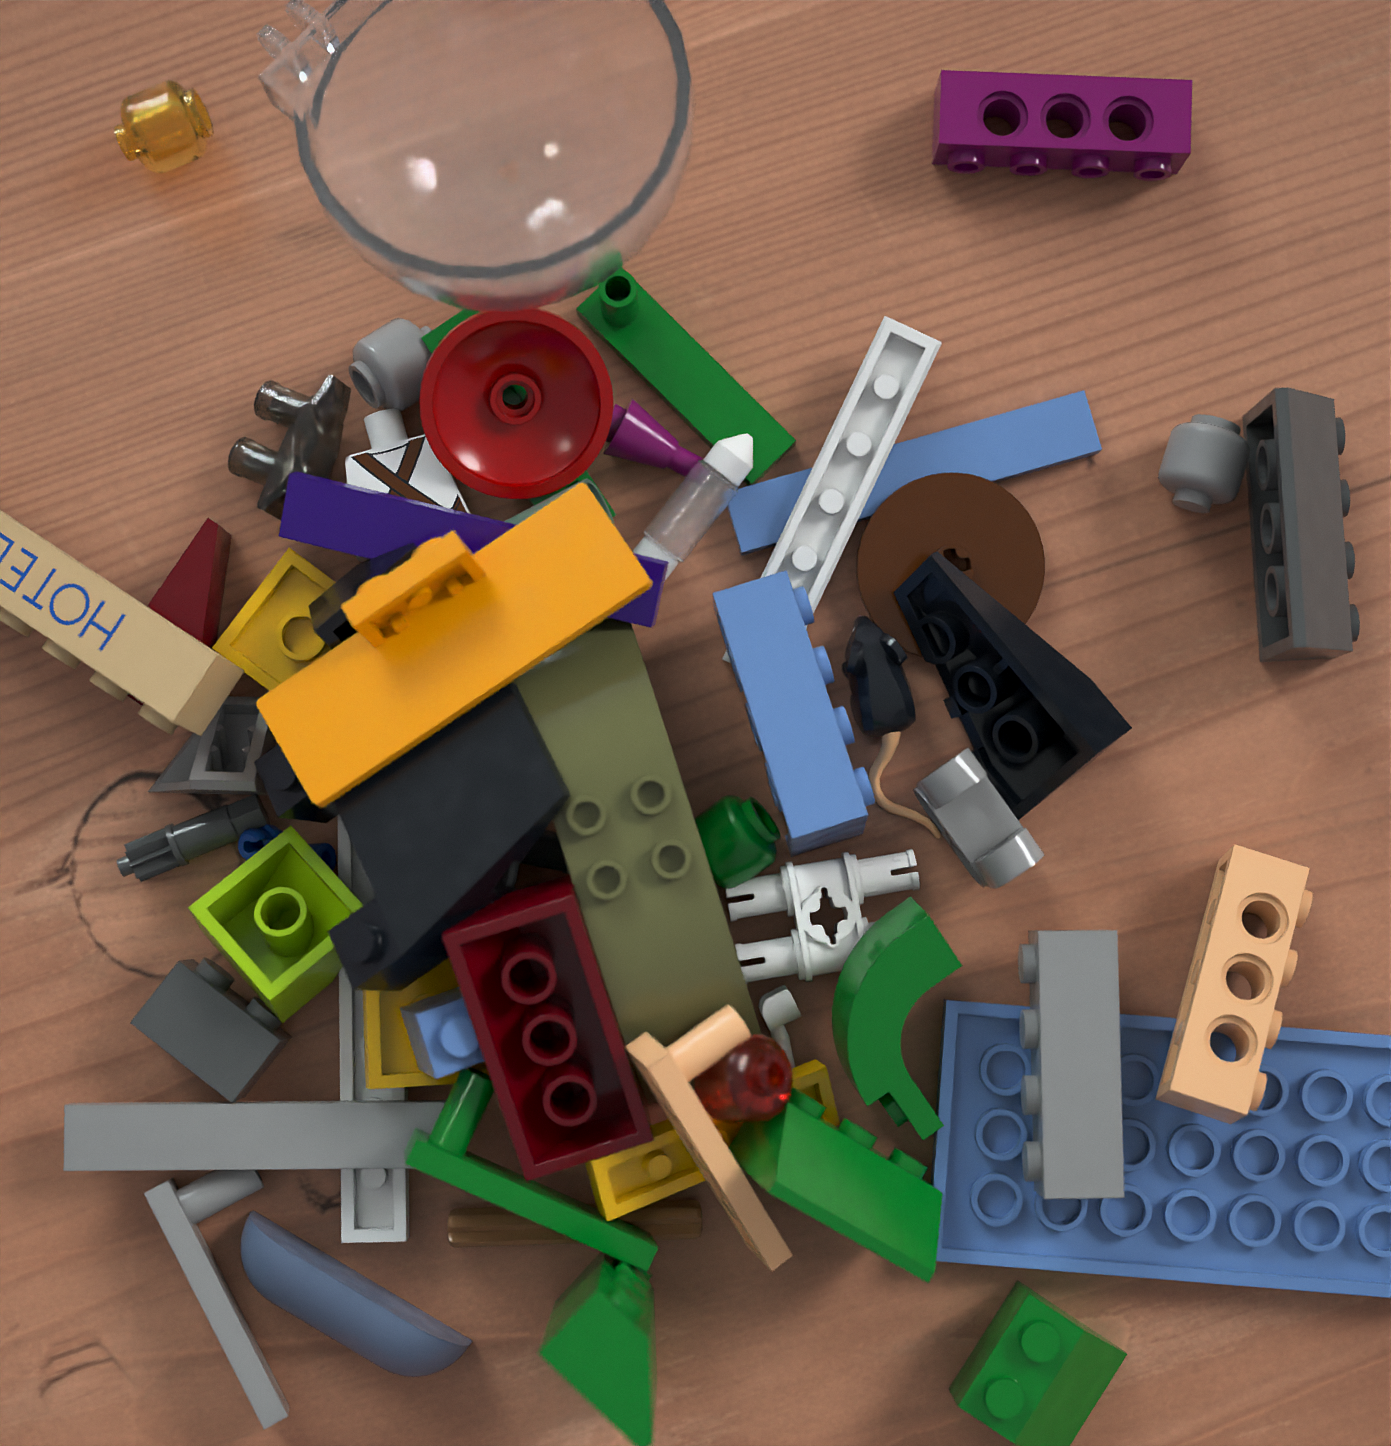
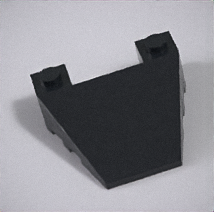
(432, 833)

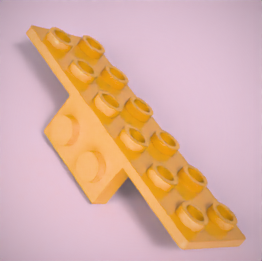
(447, 638)

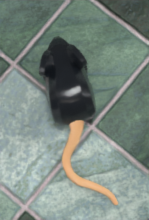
(881, 702)

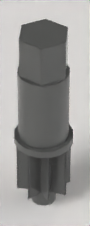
(190, 839)

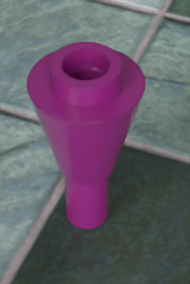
(643, 440)

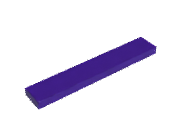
(377, 522)

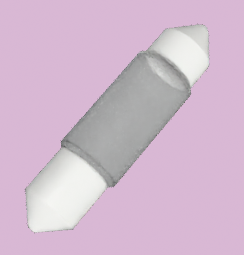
(698, 502)

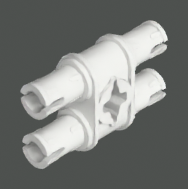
(798, 892)

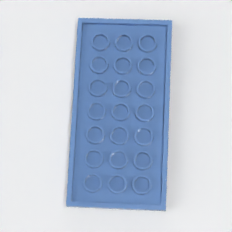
(1258, 1202)

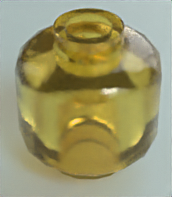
(164, 126)

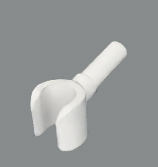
(777, 1010)

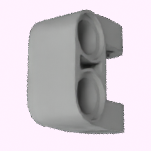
(977, 821)

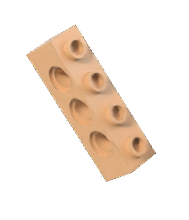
(1192, 1072)

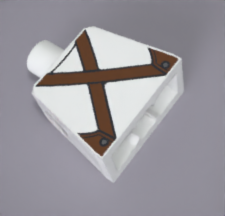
(401, 465)

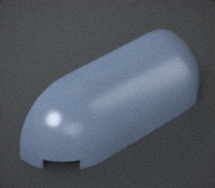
(345, 1303)

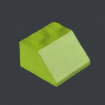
(276, 920)

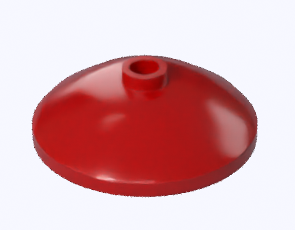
(522, 446)

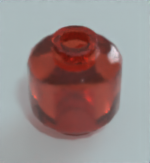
(747, 1082)

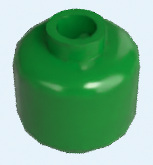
(737, 839)

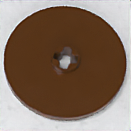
(956, 514)

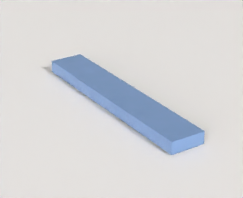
(987, 448)

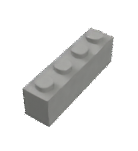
(1073, 1064)

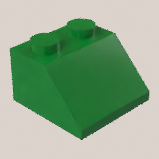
(1035, 1372)

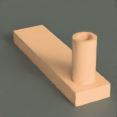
(668, 1076)

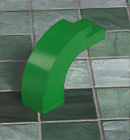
(873, 995)

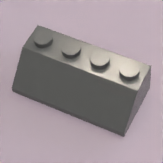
(1299, 527)

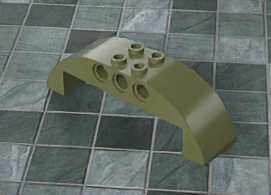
(633, 841)

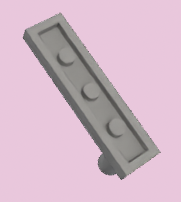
(178, 1216)

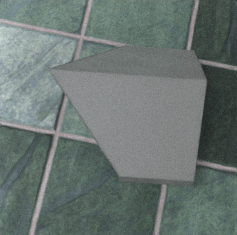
(223, 755)

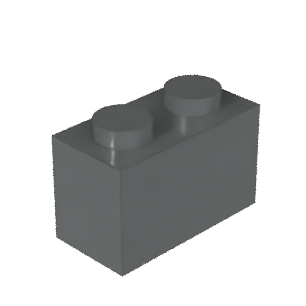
(212, 1027)

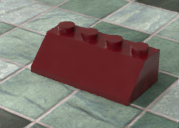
(548, 1029)

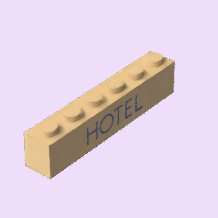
(110, 632)

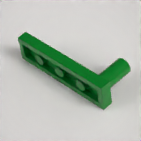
(681, 370)
(446, 1158)

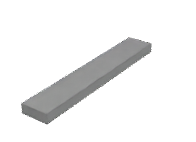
(243, 1134)

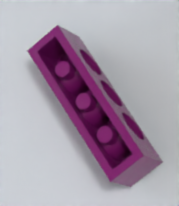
(1152, 107)

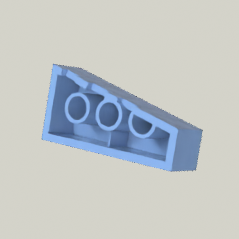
(792, 712)

